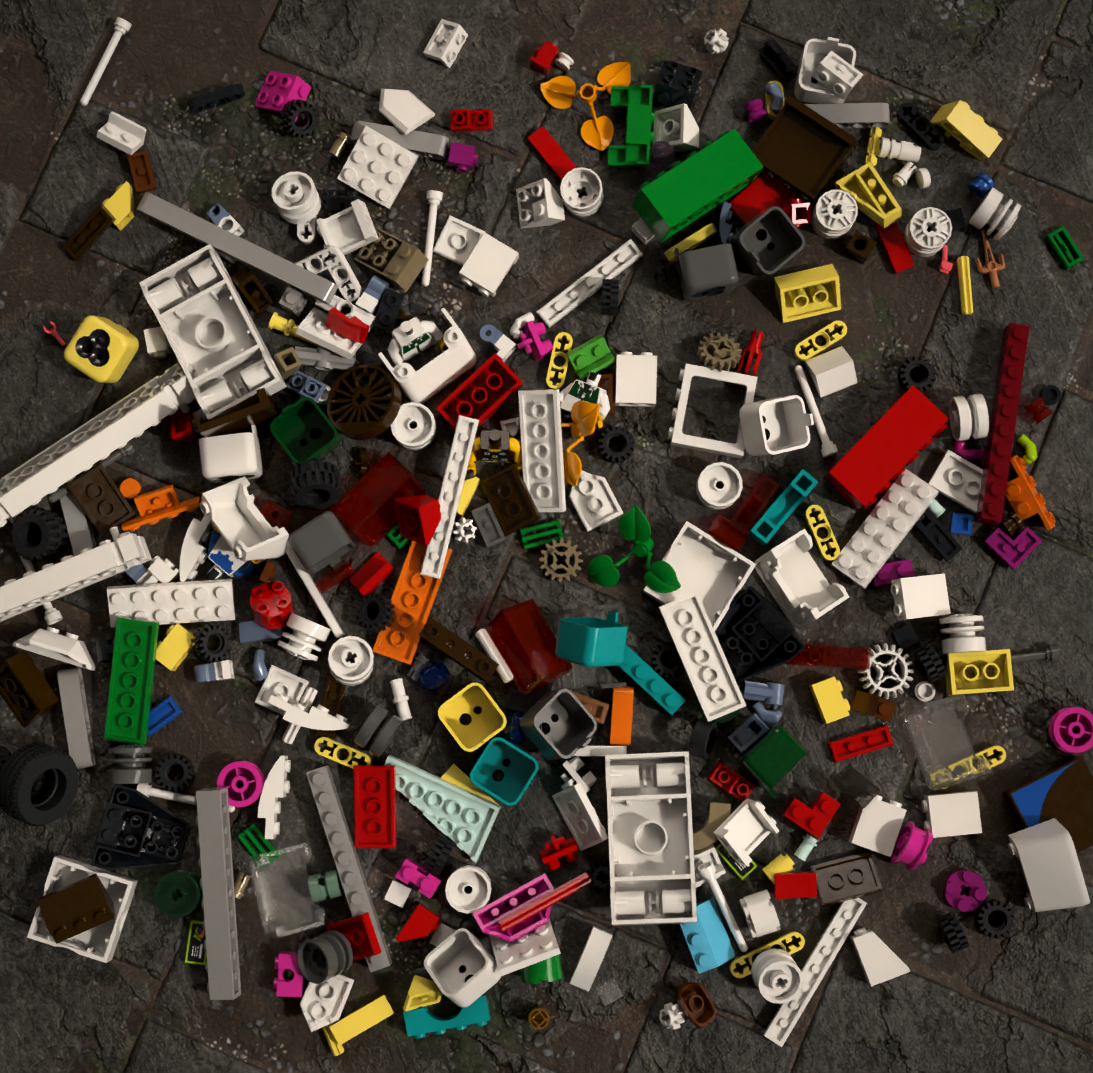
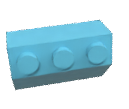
(707, 938)

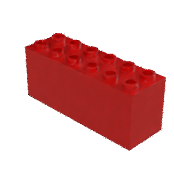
(887, 448)

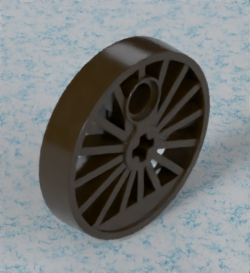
(364, 402)

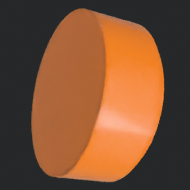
(130, 488)

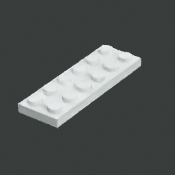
(542, 448)
(885, 528)
(173, 602)
(702, 656)

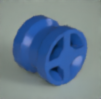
(981, 185)

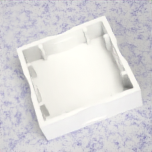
(705, 568)
(101, 940)

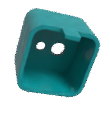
(592, 640)
(516, 775)

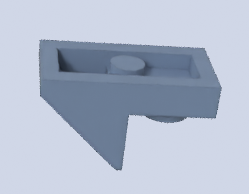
(748, 732)

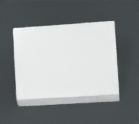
(832, 371)

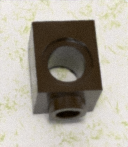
(859, 255)

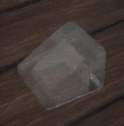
(609, 991)

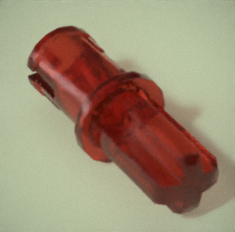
(335, 578)

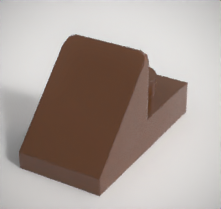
(873, 706)

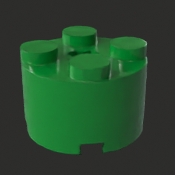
(544, 970)

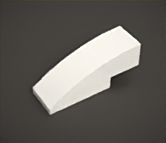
(591, 958)

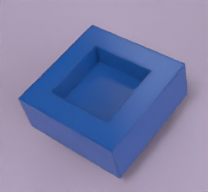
(961, 524)

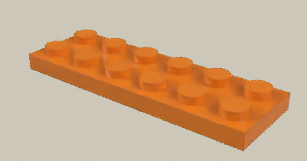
(412, 604)

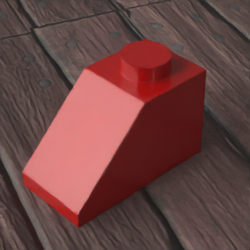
(419, 924)

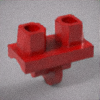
(557, 848)

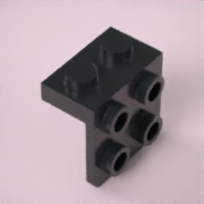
(676, 84)

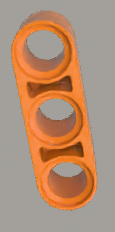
(621, 716)

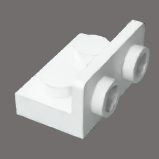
(446, 42)
(837, 75)
(122, 133)

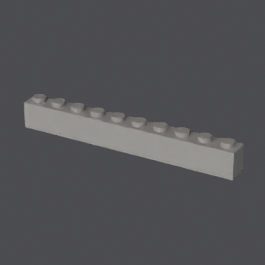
(346, 857)
(218, 893)

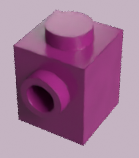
(462, 157)

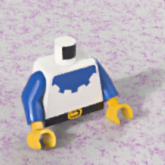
(224, 558)

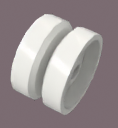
(296, 197)
(417, 415)
(968, 417)
(725, 475)
(351, 648)
(463, 900)
(777, 976)

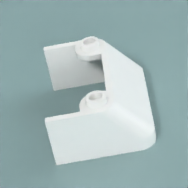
(440, 371)

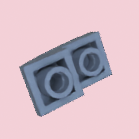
(724, 232)
(306, 386)
(251, 632)

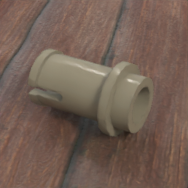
(339, 145)
(239, 886)

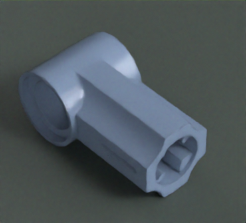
(769, 693)

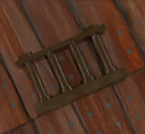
(459, 650)

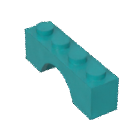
(783, 507)
(651, 682)
(423, 1021)

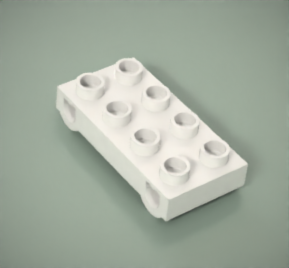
(212, 333)
(650, 839)

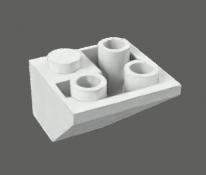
(539, 205)

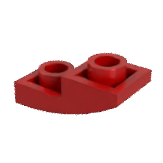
(471, 121)
(349, 328)
(731, 781)

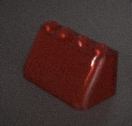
(370, 503)
(527, 646)

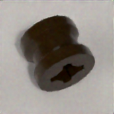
(1010, 523)

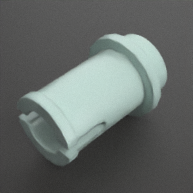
(936, 508)
(806, 847)

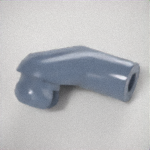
(777, 96)
(259, 666)
(770, 716)

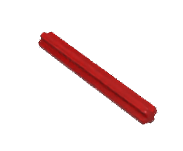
(544, 902)

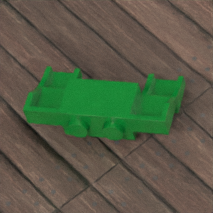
(638, 121)

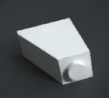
(876, 958)

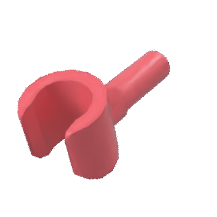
(945, 266)
(54, 333)

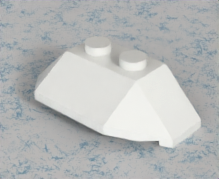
(58, 647)

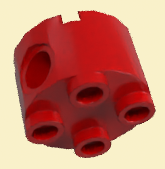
(271, 605)

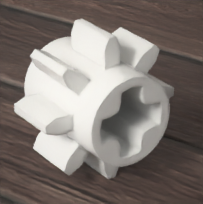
(716, 41)
(463, 530)
(671, 1016)

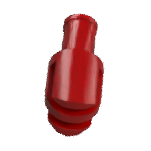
(752, 351)

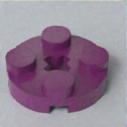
(953, 888)

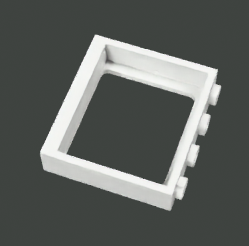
(702, 444)

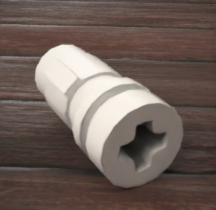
(901, 151)

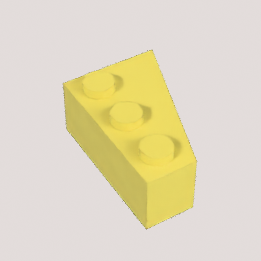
(968, 128)
(871, 195)

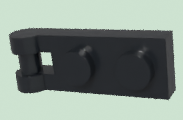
(938, 536)

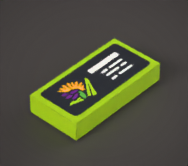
(741, 870)
(195, 948)

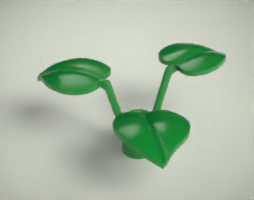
(635, 527)

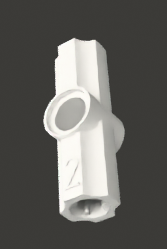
(340, 303)

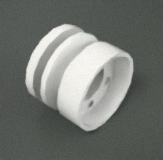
(580, 181)
(995, 214)
(831, 225)
(921, 241)
(962, 634)
(303, 637)

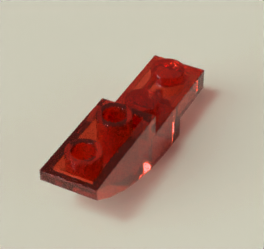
(833, 657)

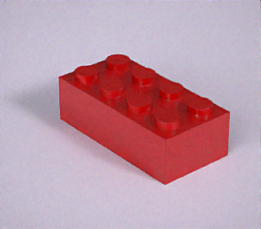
(481, 393)

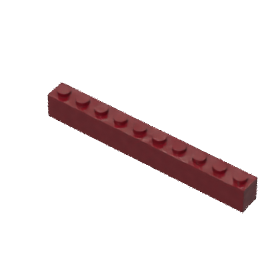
(1002, 424)

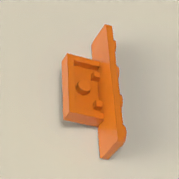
(1024, 496)
(159, 505)

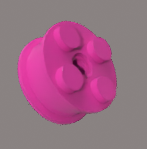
(1061, 730)
(250, 775)
(911, 846)

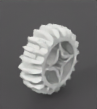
(896, 656)

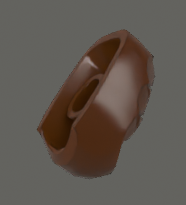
(695, 1003)

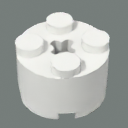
(760, 914)

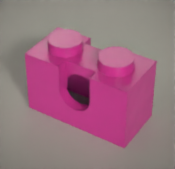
(410, 875)
(288, 987)

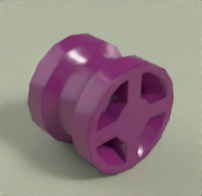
(755, 110)

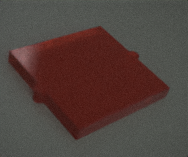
(726, 534)

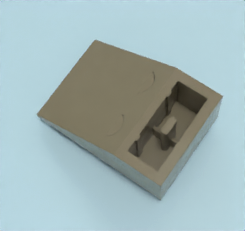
(392, 259)

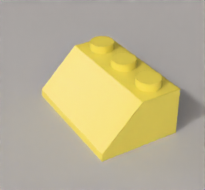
(808, 293)
(979, 672)

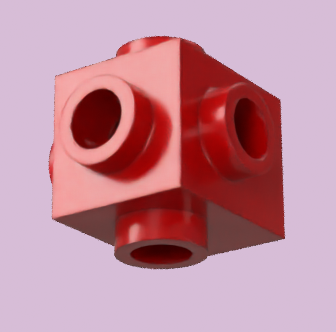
(797, 211)

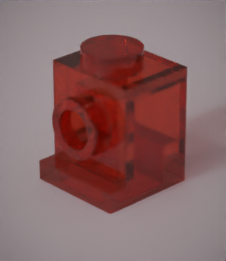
(284, 514)

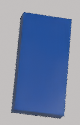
(162, 715)

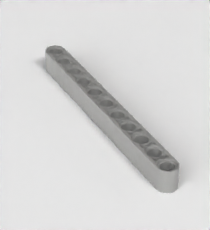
(237, 248)

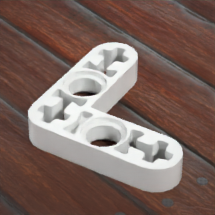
(333, 265)

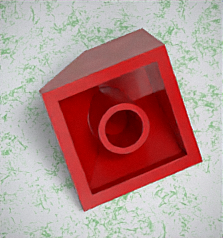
(418, 517)

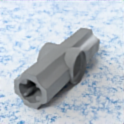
(324, 359)

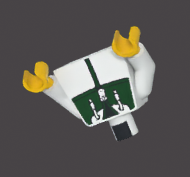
(413, 338)
(587, 392)

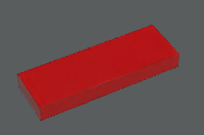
(551, 152)
(895, 247)
(860, 743)

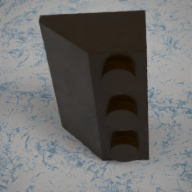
(26, 689)
(76, 908)

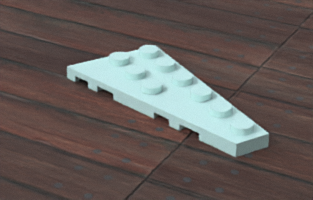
(449, 807)

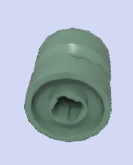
(325, 886)

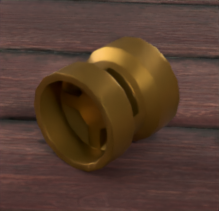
(538, 1013)

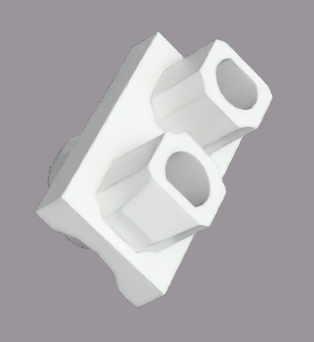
(573, 766)

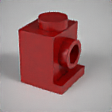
(544, 57)

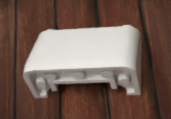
(242, 523)
(798, 581)
(1049, 867)

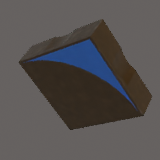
(1061, 794)

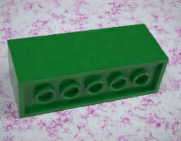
(696, 185)

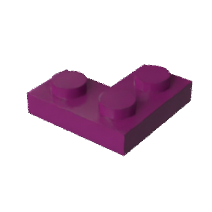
(1012, 551)
(893, 571)

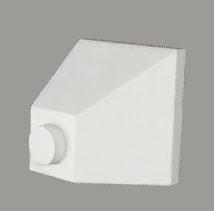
(677, 128)

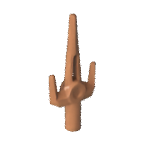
(991, 266)

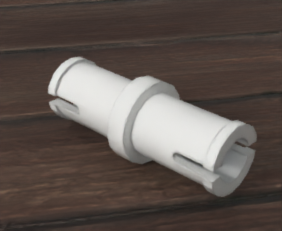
(400, 699)

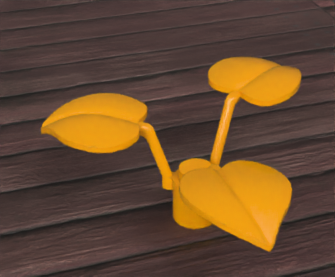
(560, 94)
(585, 418)

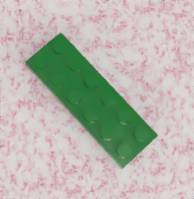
(131, 680)

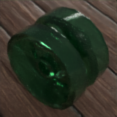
(167, 895)

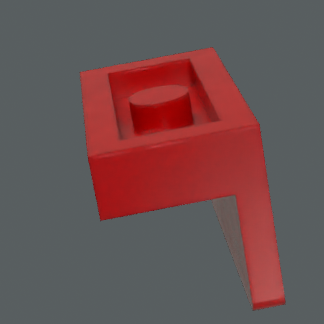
(371, 574)
(795, 885)

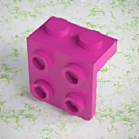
(281, 89)

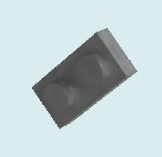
(488, 525)

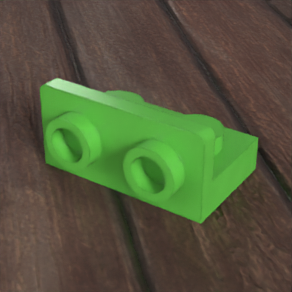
(590, 357)

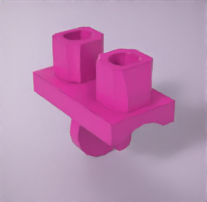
(532, 342)

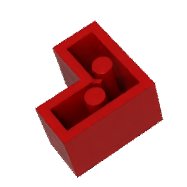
(812, 818)

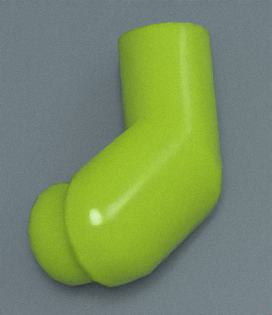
(1030, 449)

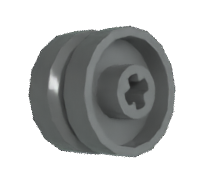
(380, 732)

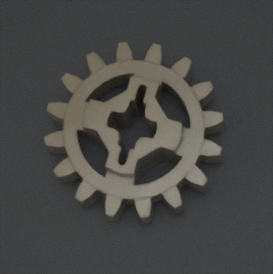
(719, 352)
(553, 567)

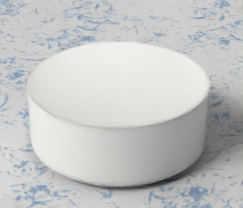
(923, 178)

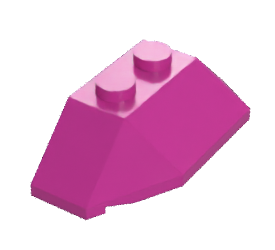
(490, 914)

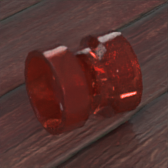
(1039, 410)

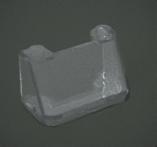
(944, 743)
(284, 891)

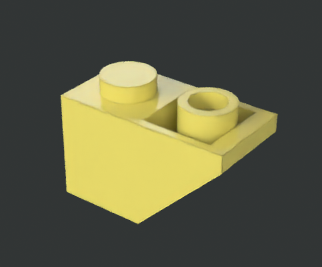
(121, 205)

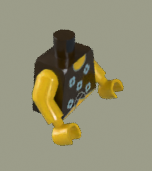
(495, 447)

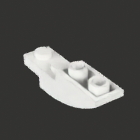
(192, 550)
(316, 719)
(274, 787)

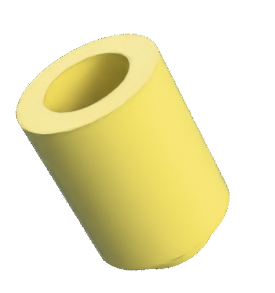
(780, 864)

